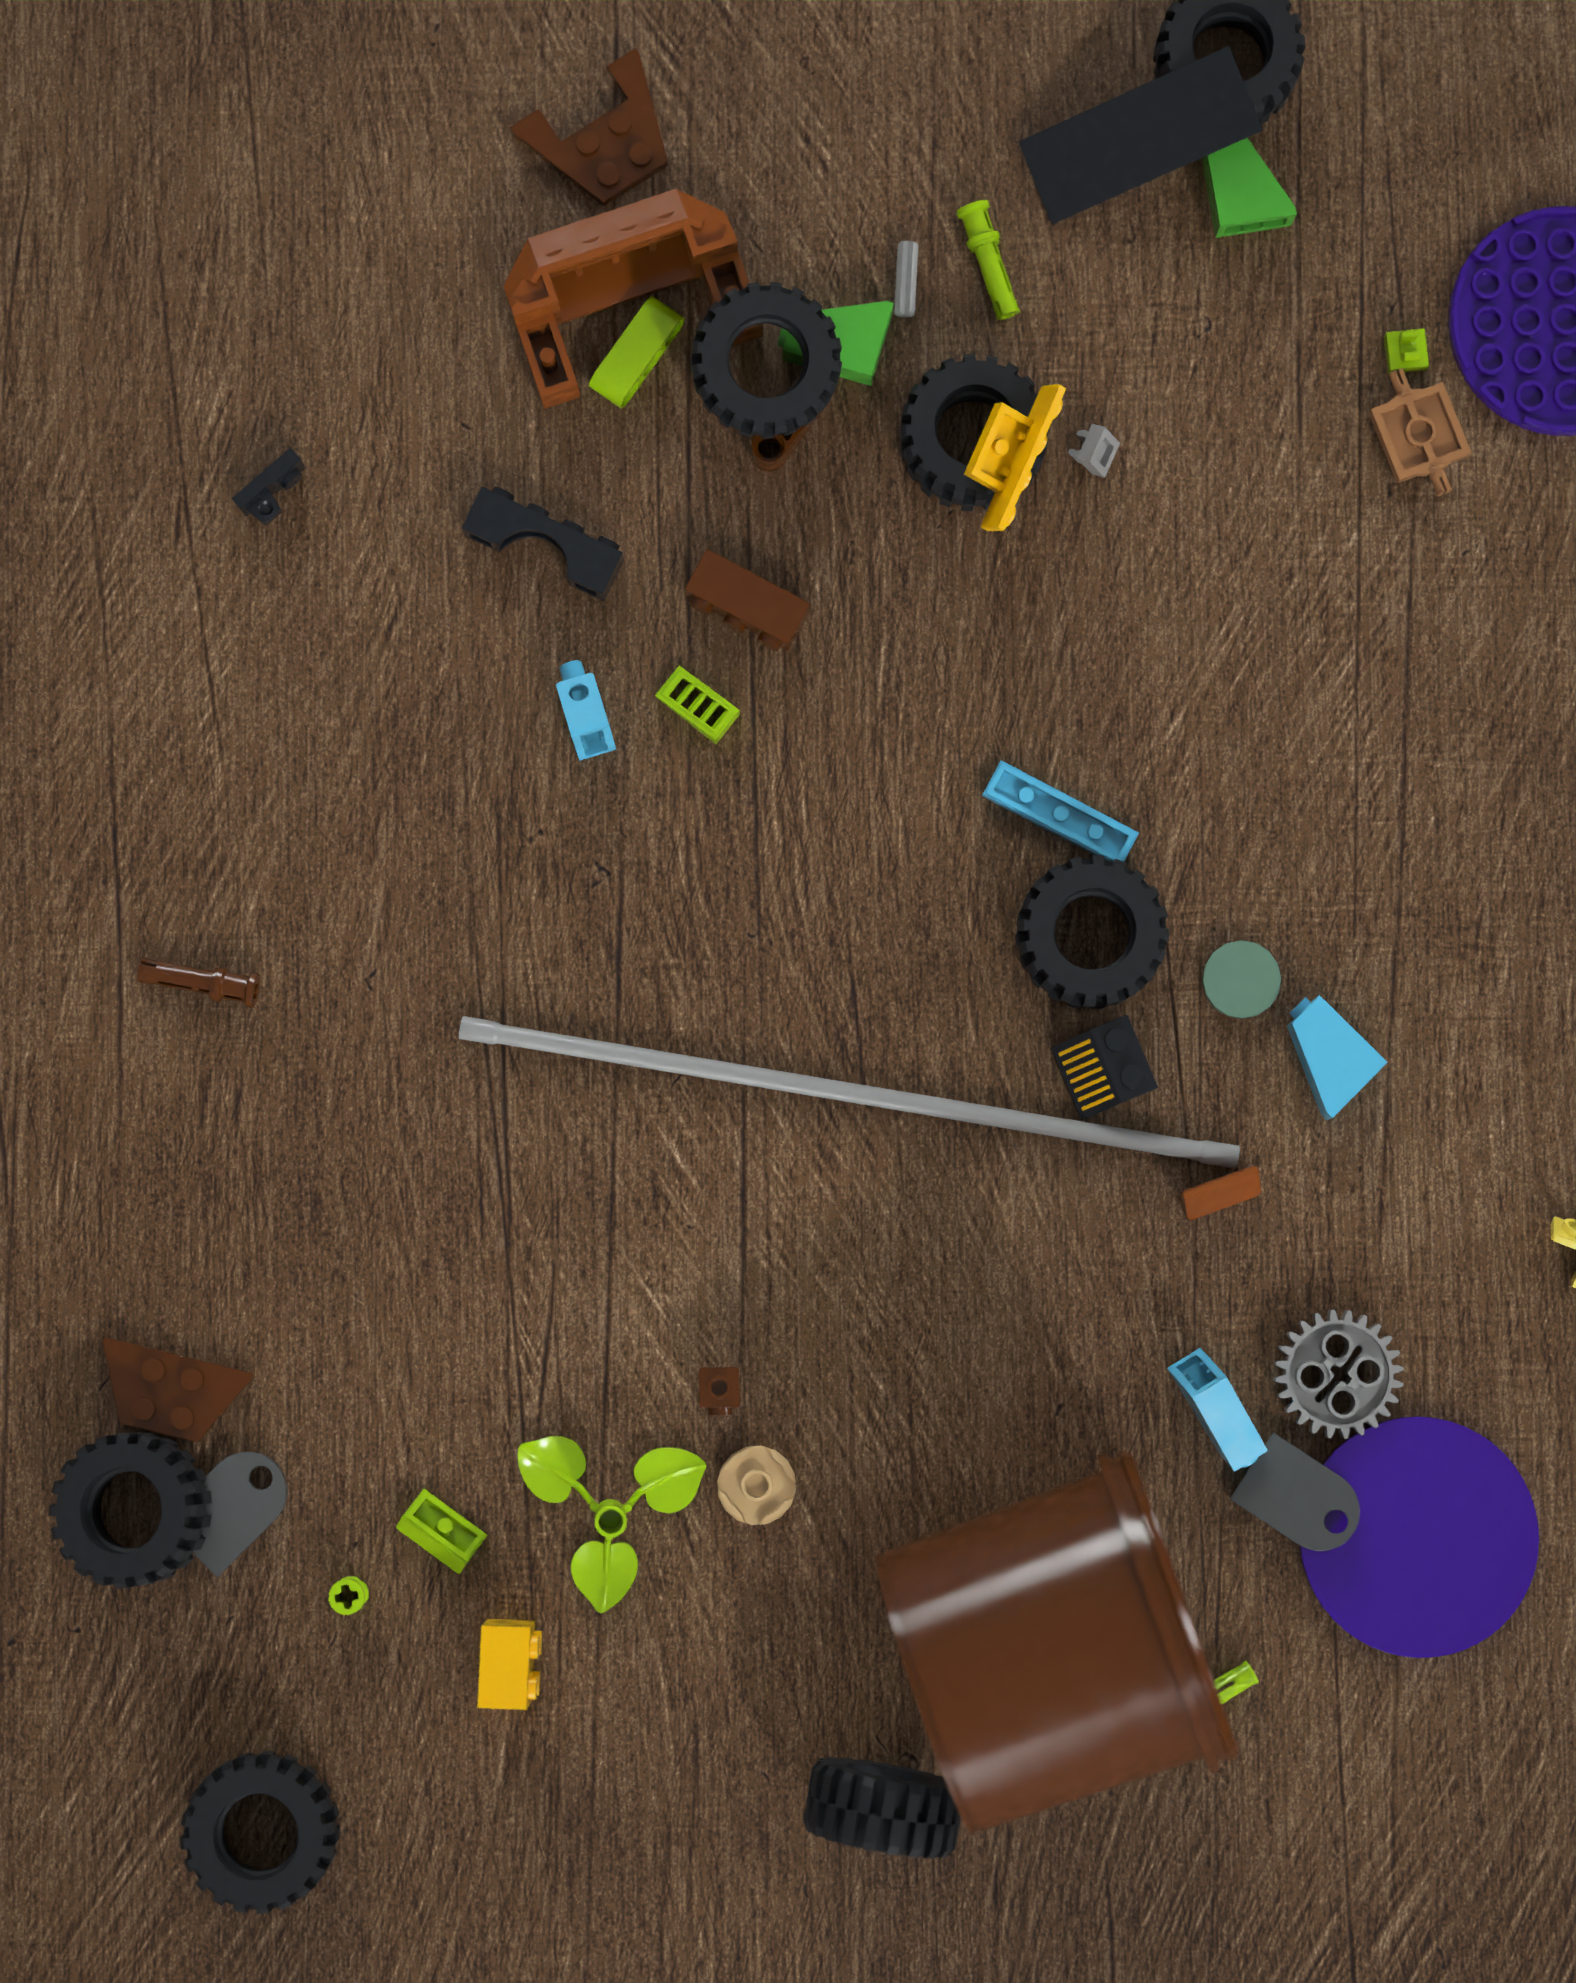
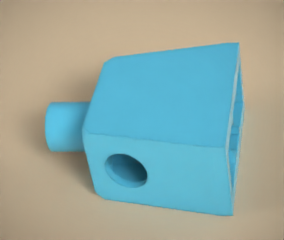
(584, 711)

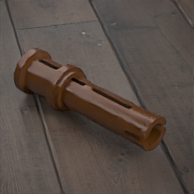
(217, 983)

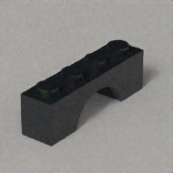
(500, 521)

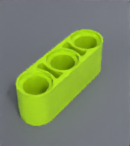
(636, 352)

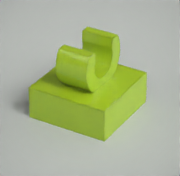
(1406, 350)

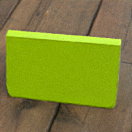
(441, 1531)

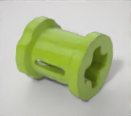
(342, 1606)

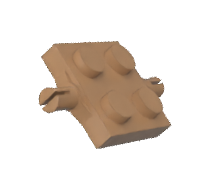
(1419, 432)

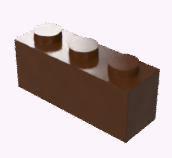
(746, 601)

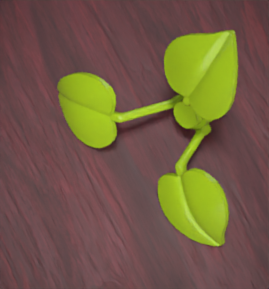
(606, 1569)

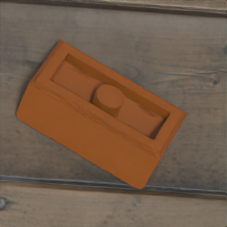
(1220, 1192)

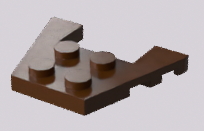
(612, 150)

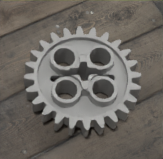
(1365, 1398)

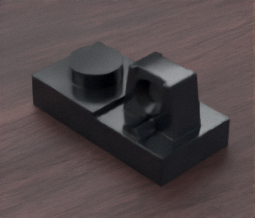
(257, 496)

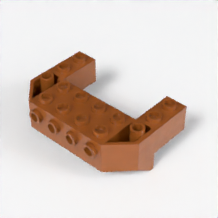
(611, 263)

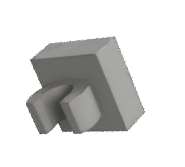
(1097, 450)

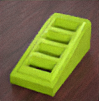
(723, 723)

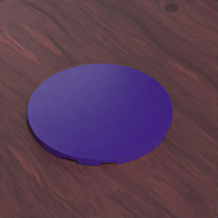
(1518, 321)
(1438, 1539)

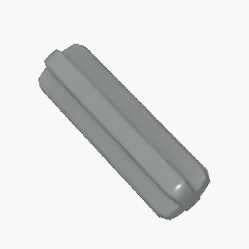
(906, 279)

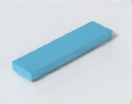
(1059, 813)

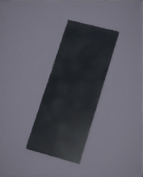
(1140, 135)

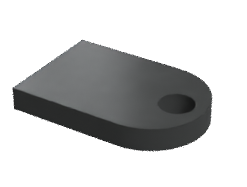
(1297, 1495)
(239, 1508)

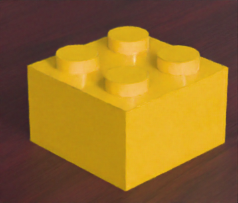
(508, 1664)

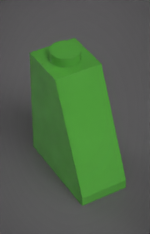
(1244, 192)
(861, 335)

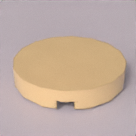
(756, 1485)

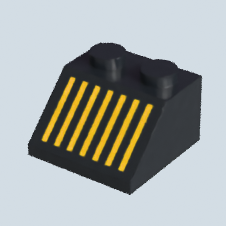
(1104, 1067)

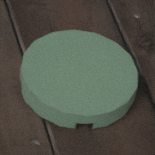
(1241, 979)

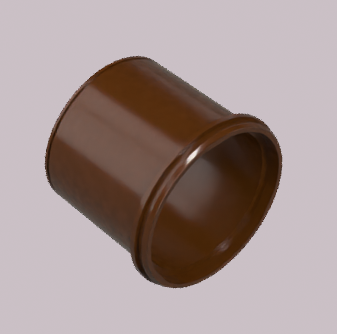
(1053, 1649)

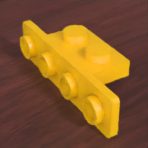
(1008, 452)

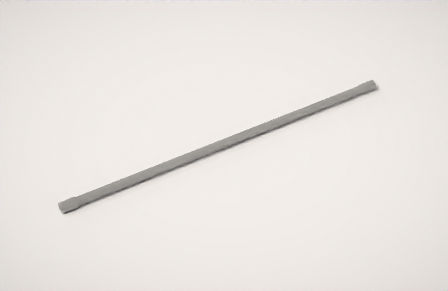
(495, 1033)

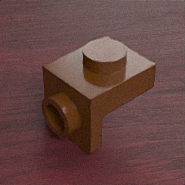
(719, 1389)

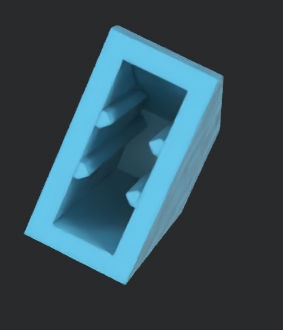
(1331, 1054)
(1218, 1409)

